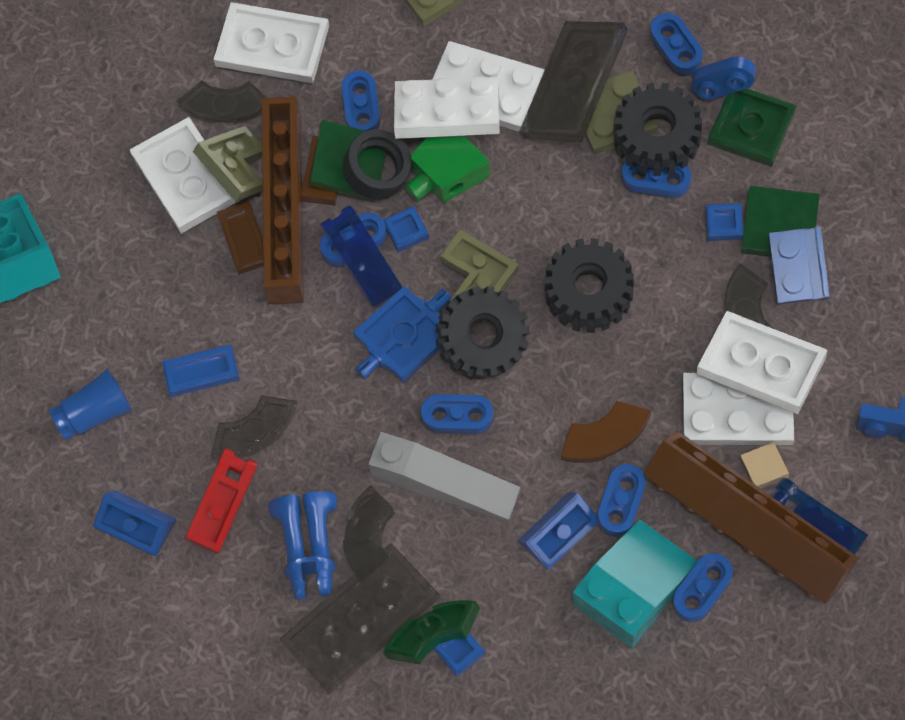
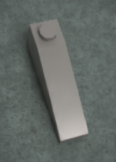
(441, 477)

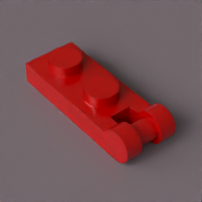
(220, 502)

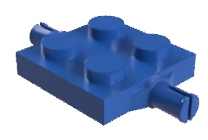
(401, 334)

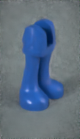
(288, 511)

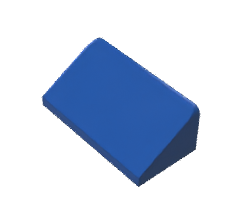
(133, 522)
(559, 529)

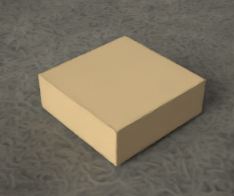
(764, 465)

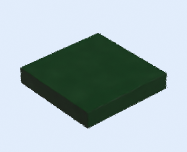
(752, 125)
(328, 156)
(776, 211)

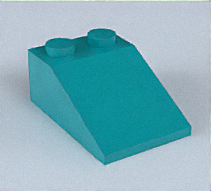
(23, 251)
(633, 583)

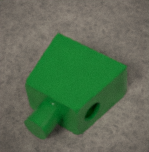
(446, 168)

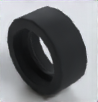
(393, 147)

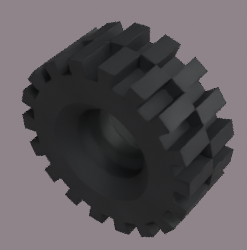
(657, 151)
(594, 308)
(463, 352)

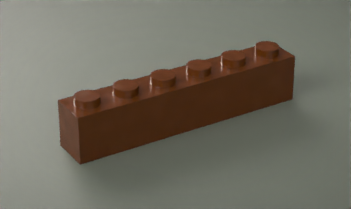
(282, 200)
(750, 517)

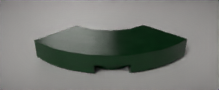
(440, 625)

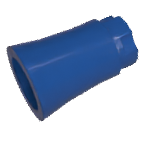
(90, 406)

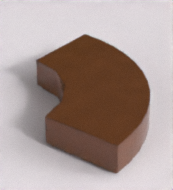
(607, 436)

